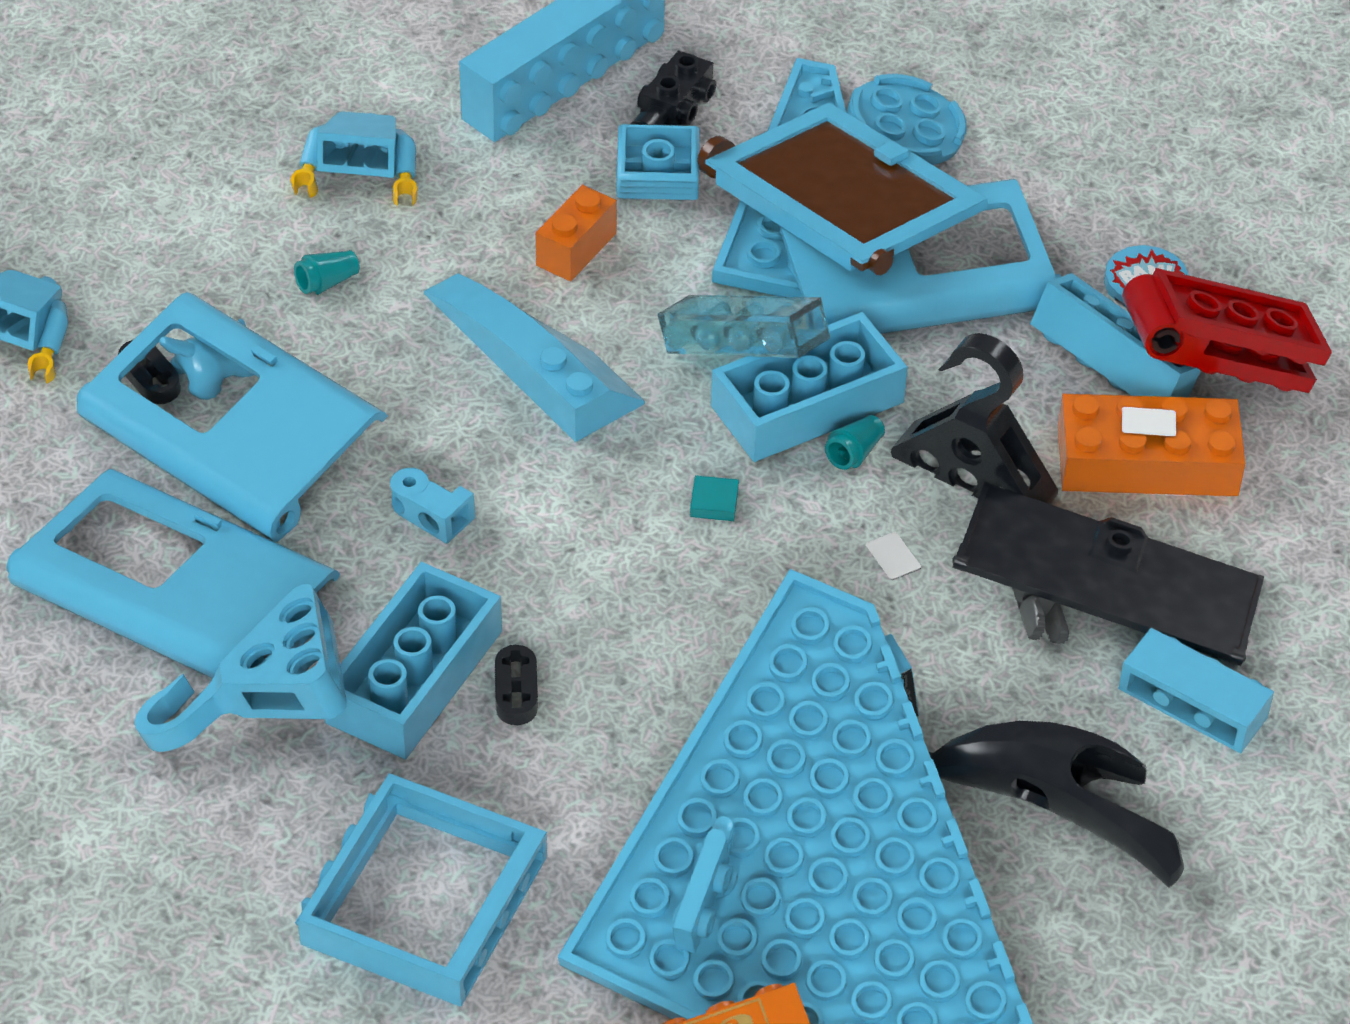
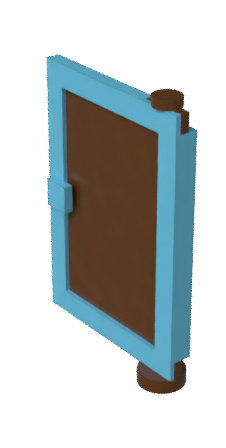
(841, 187)

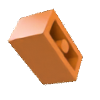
(576, 232)

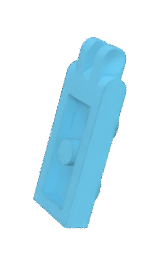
(709, 877)

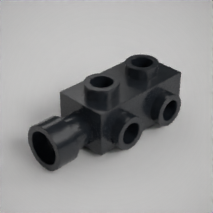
(676, 91)

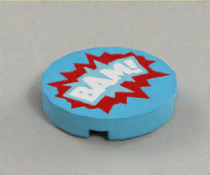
(1135, 262)

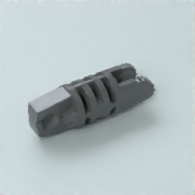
(1040, 615)

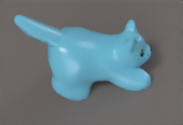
(202, 365)

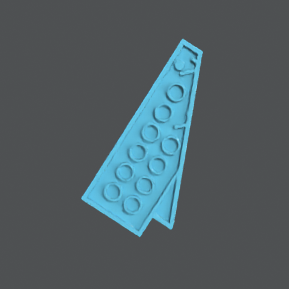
(754, 249)

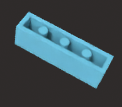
(1106, 340)

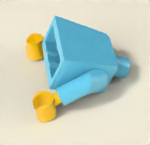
(359, 146)
(33, 317)

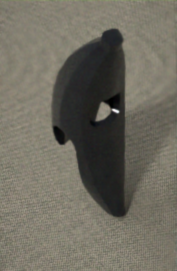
(1049, 768)

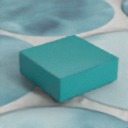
(714, 498)

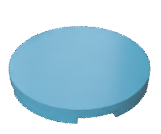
(910, 115)

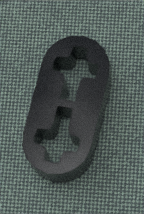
(157, 367)
(525, 684)

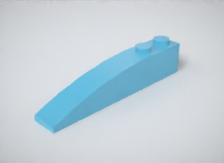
(545, 364)

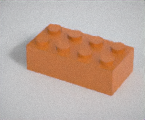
(1199, 460)

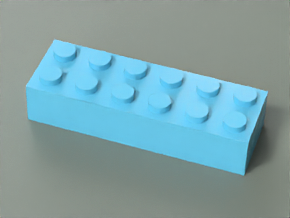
(551, 58)

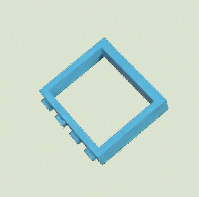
(448, 814)

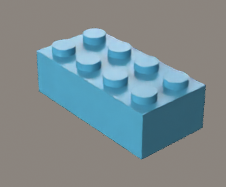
(792, 400)
(416, 658)

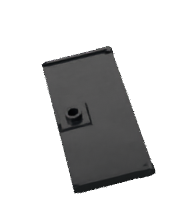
(1110, 572)

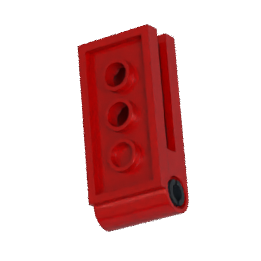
(1226, 329)

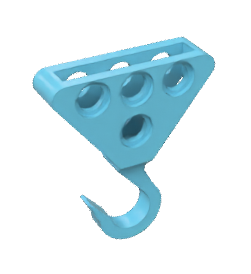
(273, 689)

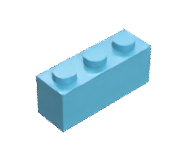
(1196, 690)

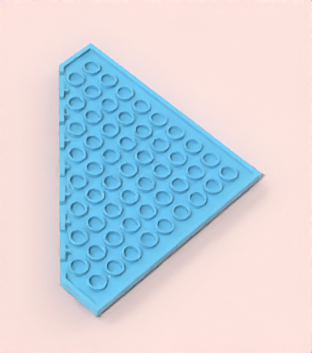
(838, 851)

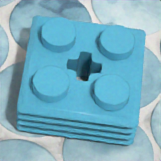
(658, 162)

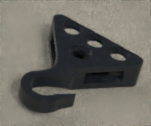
(982, 425)

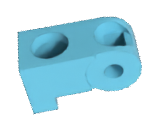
(431, 505)

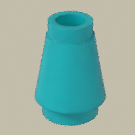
(324, 270)
(854, 442)

